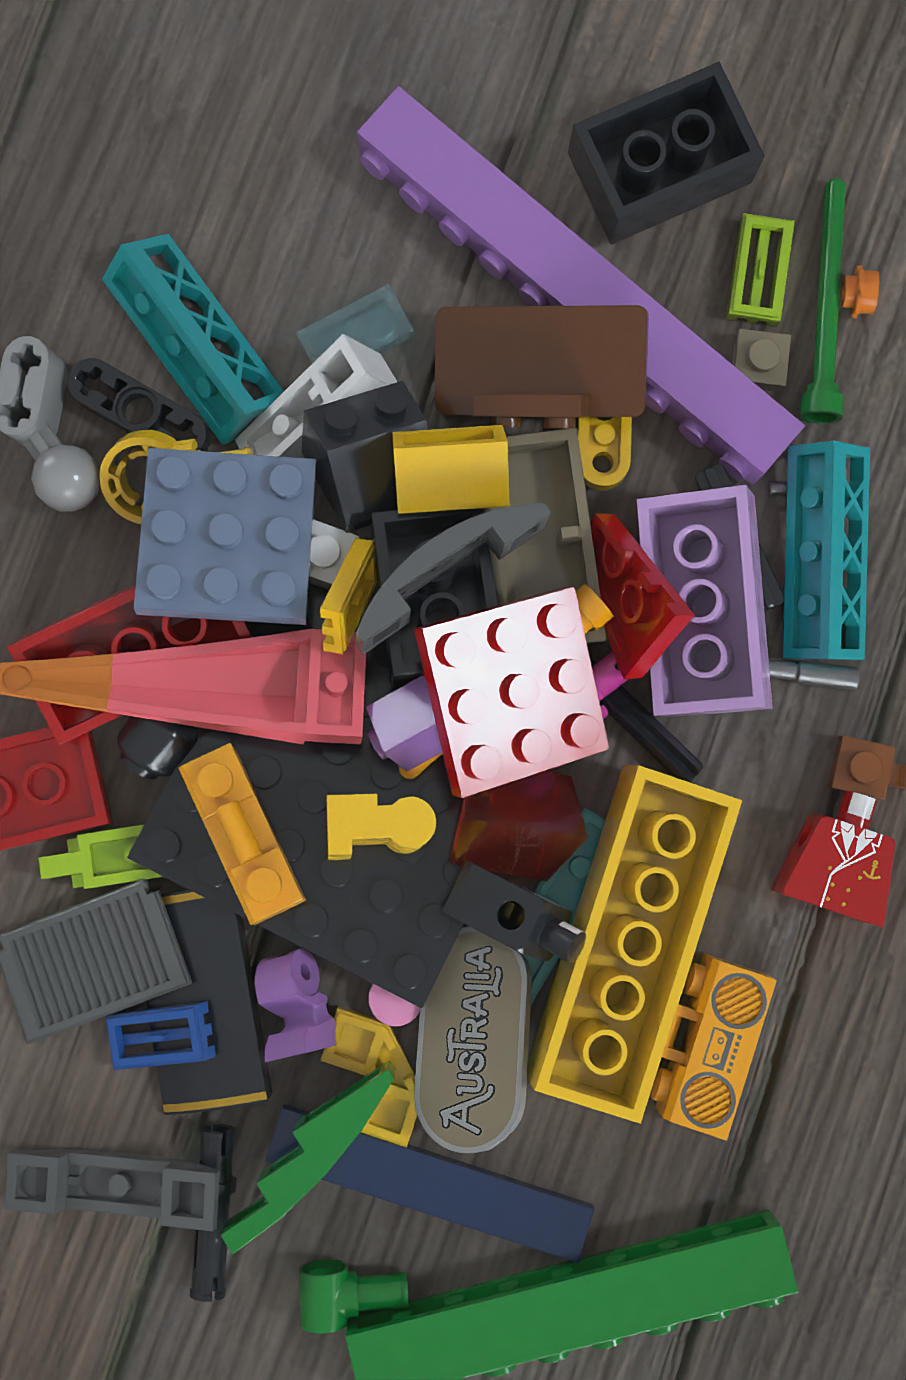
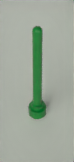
(822, 400)

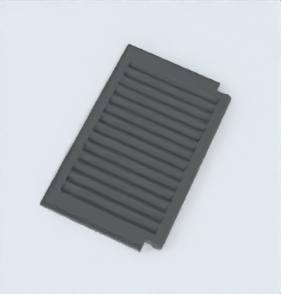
(91, 960)

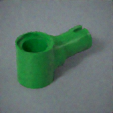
(335, 1294)

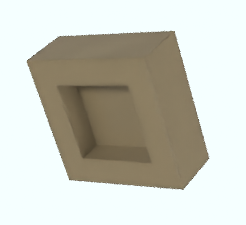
(762, 357)

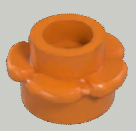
(860, 291)

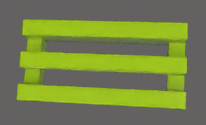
(753, 311)

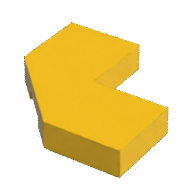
(363, 1047)

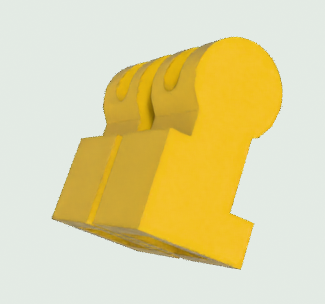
(360, 821)

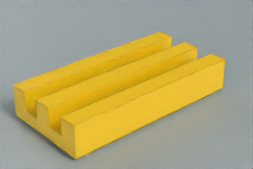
(349, 596)

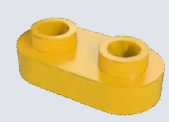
(607, 440)

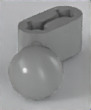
(30, 413)

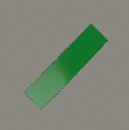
(322, 1140)

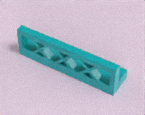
(183, 336)
(821, 551)

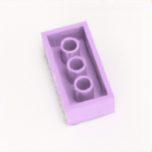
(712, 560)

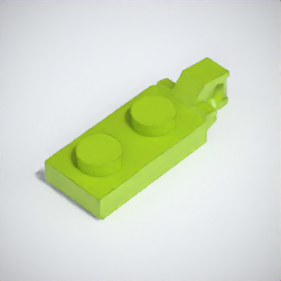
(98, 859)

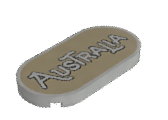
(474, 1045)

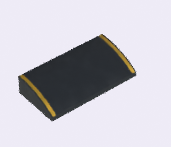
(221, 974)

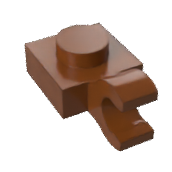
(865, 768)

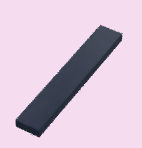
(452, 1190)

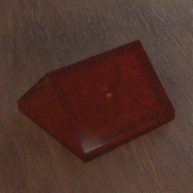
(521, 826)

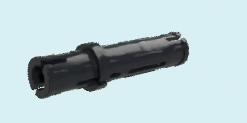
(209, 1247)

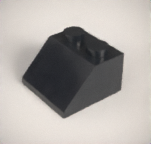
(356, 450)

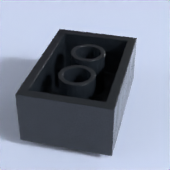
(665, 152)
(456, 592)

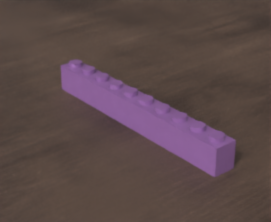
(558, 268)

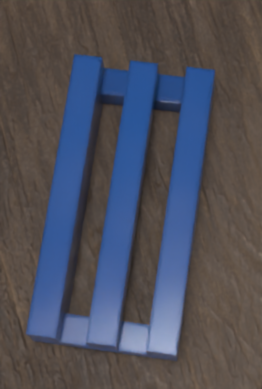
(196, 1031)

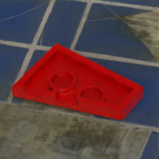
(639, 596)

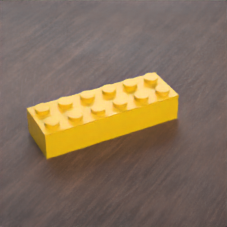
(641, 929)

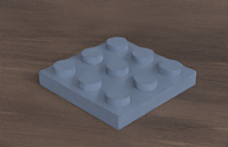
(225, 536)

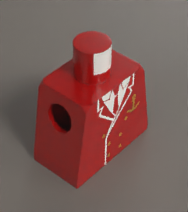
(841, 863)

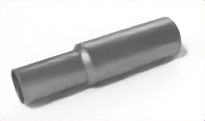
(816, 673)

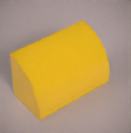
(451, 469)

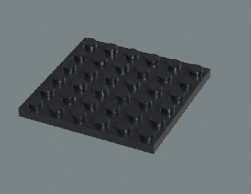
(362, 913)

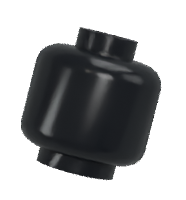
(154, 746)

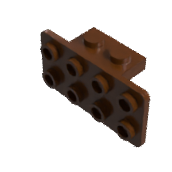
(541, 362)

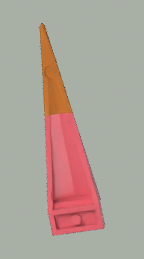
(248, 686)

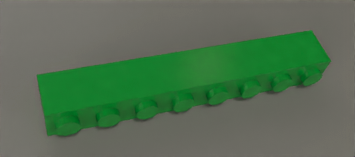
(577, 1304)

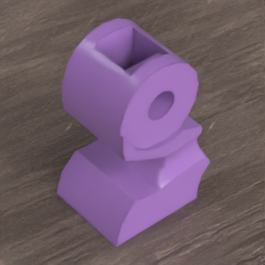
(289, 989)

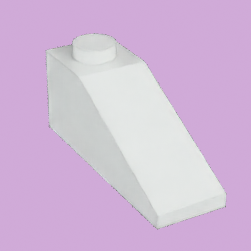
(338, 373)

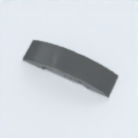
(500, 529)
(114, 1183)

